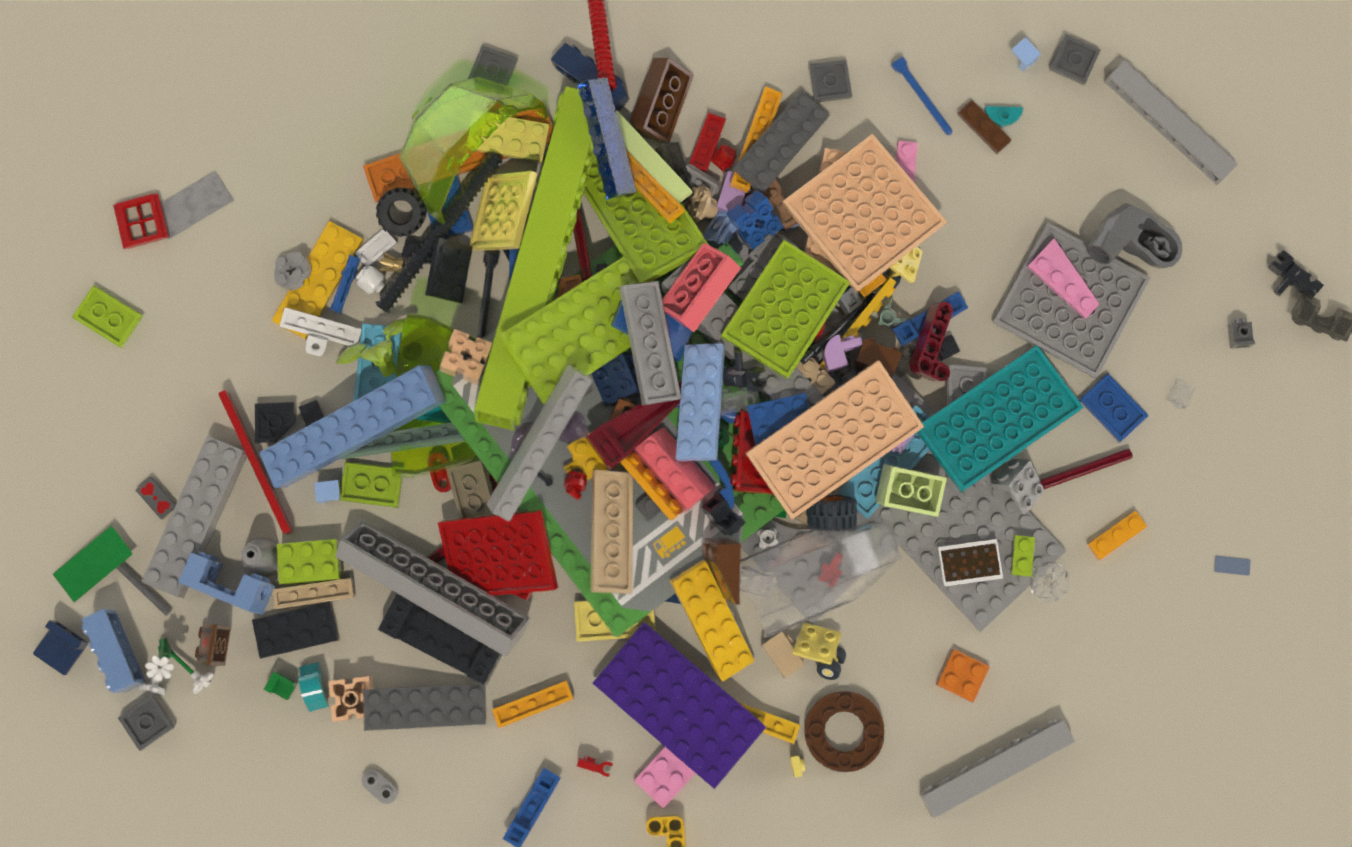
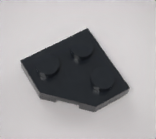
(273, 421)

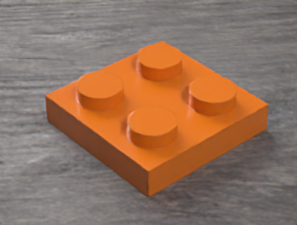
(963, 675)

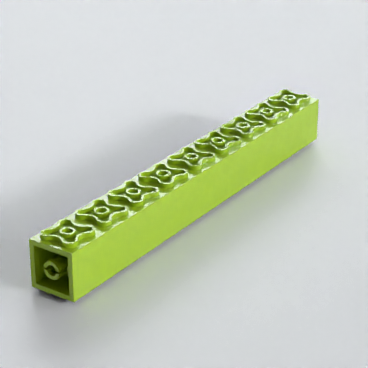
(539, 258)

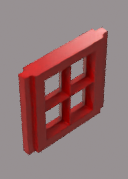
(158, 217)

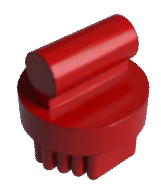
(724, 157)
(575, 483)

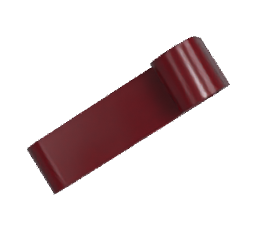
(939, 316)

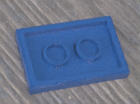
(1113, 408)

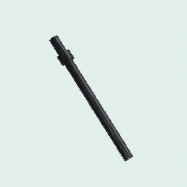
(816, 348)

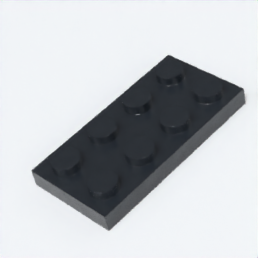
(295, 630)

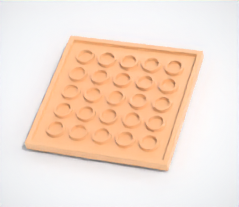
(864, 213)

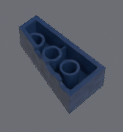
(581, 68)

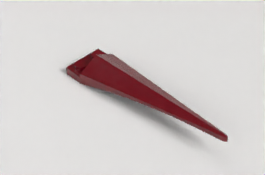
(621, 435)

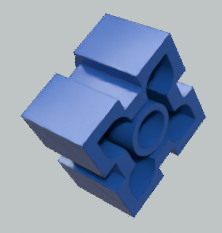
(754, 219)

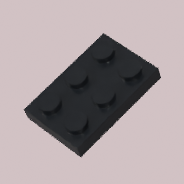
(448, 270)

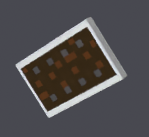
(970, 562)

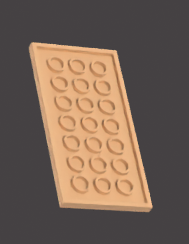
(834, 439)

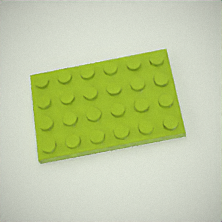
(785, 309)

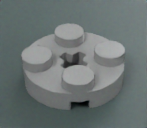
(284, 266)

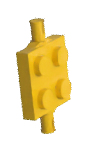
(584, 458)

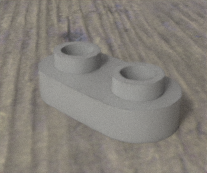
(380, 785)

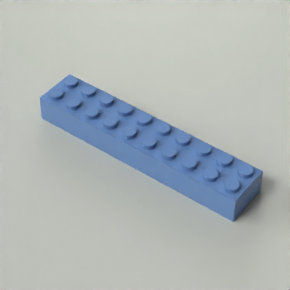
(353, 426)

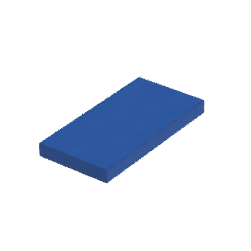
(677, 333)

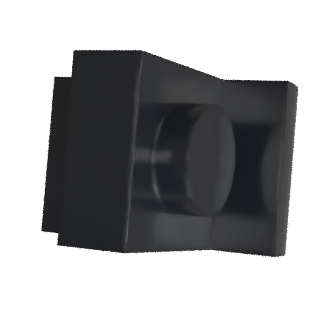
(722, 516)

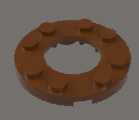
(872, 724)

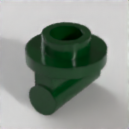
(723, 438)

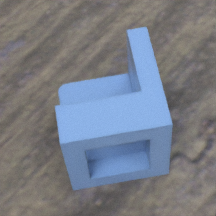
(1026, 53)
(327, 491)

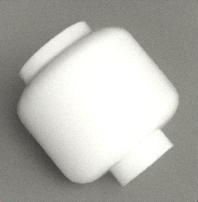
(370, 280)

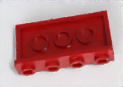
(746, 476)

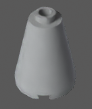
(260, 557)

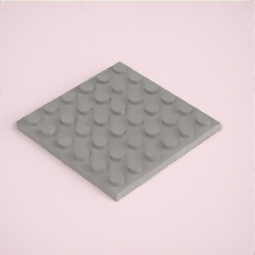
(1047, 321)

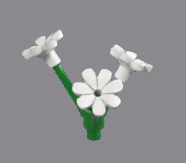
(160, 667)

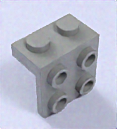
(1021, 482)

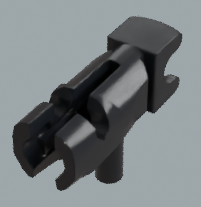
(1293, 275)
(743, 377)

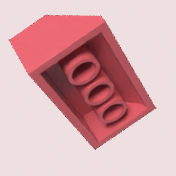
(699, 286)
(681, 478)

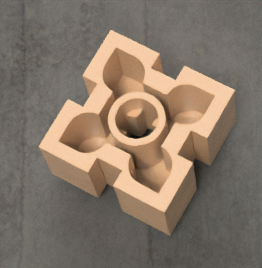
(470, 368)
(342, 691)

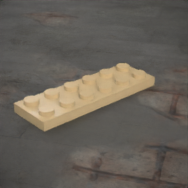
(612, 532)

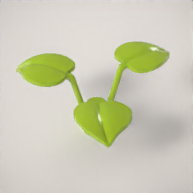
(376, 353)

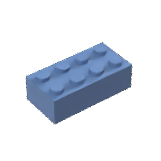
(113, 651)

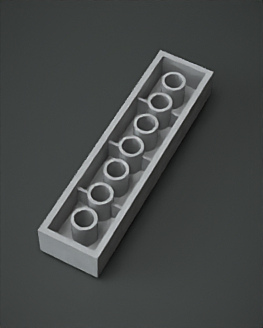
(195, 514)

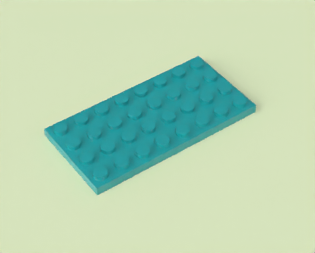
(999, 418)

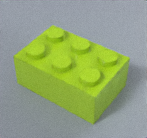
(309, 562)

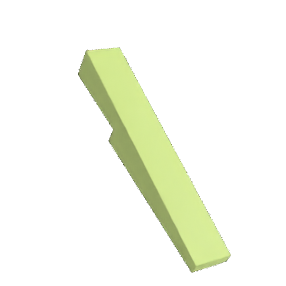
(652, 161)

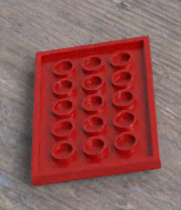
(500, 553)

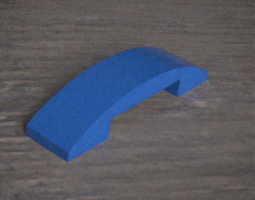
(911, 329)
(727, 493)
(531, 808)

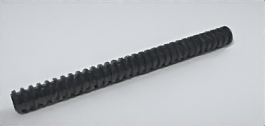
(439, 231)

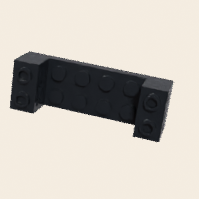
(439, 639)

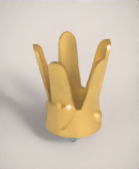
(394, 264)

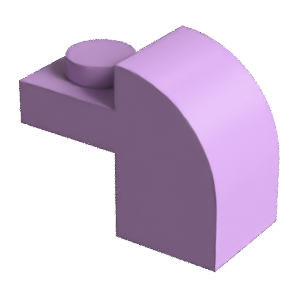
(834, 354)

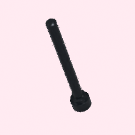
(490, 263)

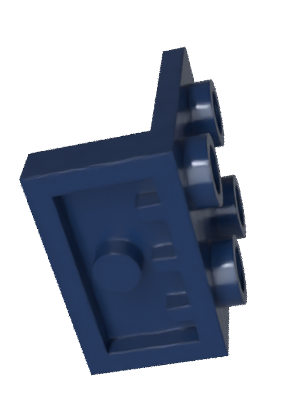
(616, 379)
(60, 647)

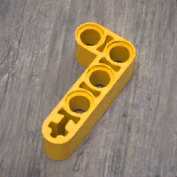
(665, 830)

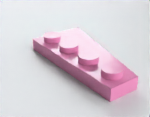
(1060, 276)

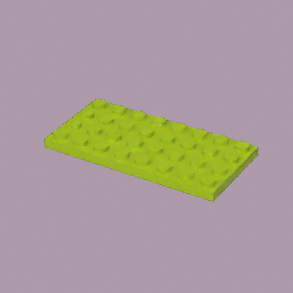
(641, 232)
(572, 331)

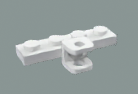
(319, 330)

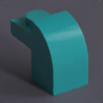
(312, 687)

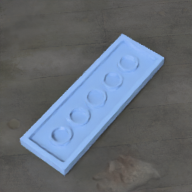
(700, 402)

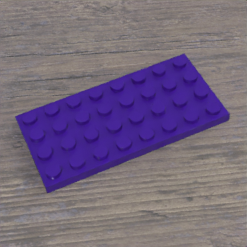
(679, 705)

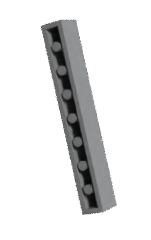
(1171, 122)
(539, 442)
(997, 767)

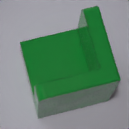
(280, 685)

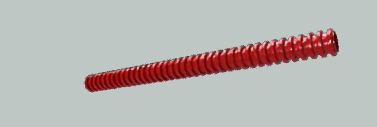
(601, 41)

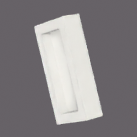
(374, 248)

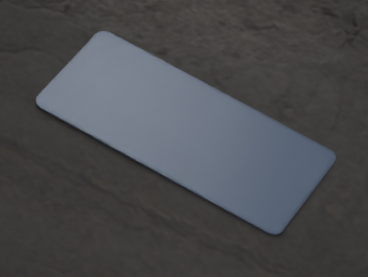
(1232, 565)

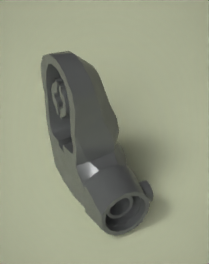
(1137, 234)

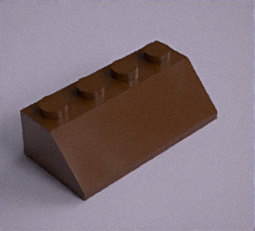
(661, 100)

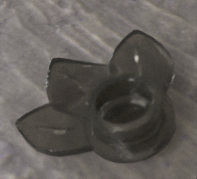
(903, 364)

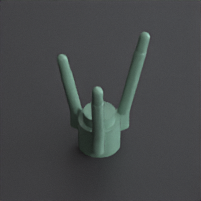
(889, 315)

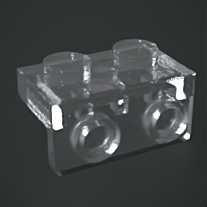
(737, 400)

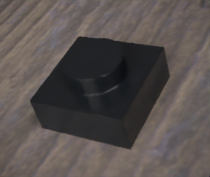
(948, 348)

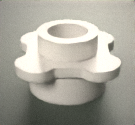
(770, 533)

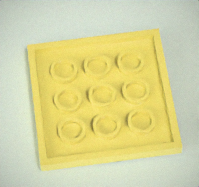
(503, 211)

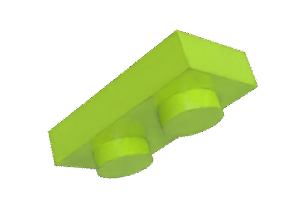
(1022, 556)

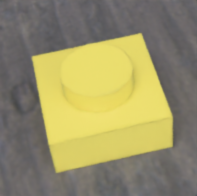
(797, 765)

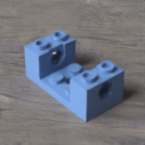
(202, 572)

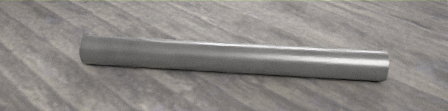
(144, 589)

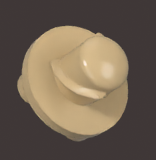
(702, 204)

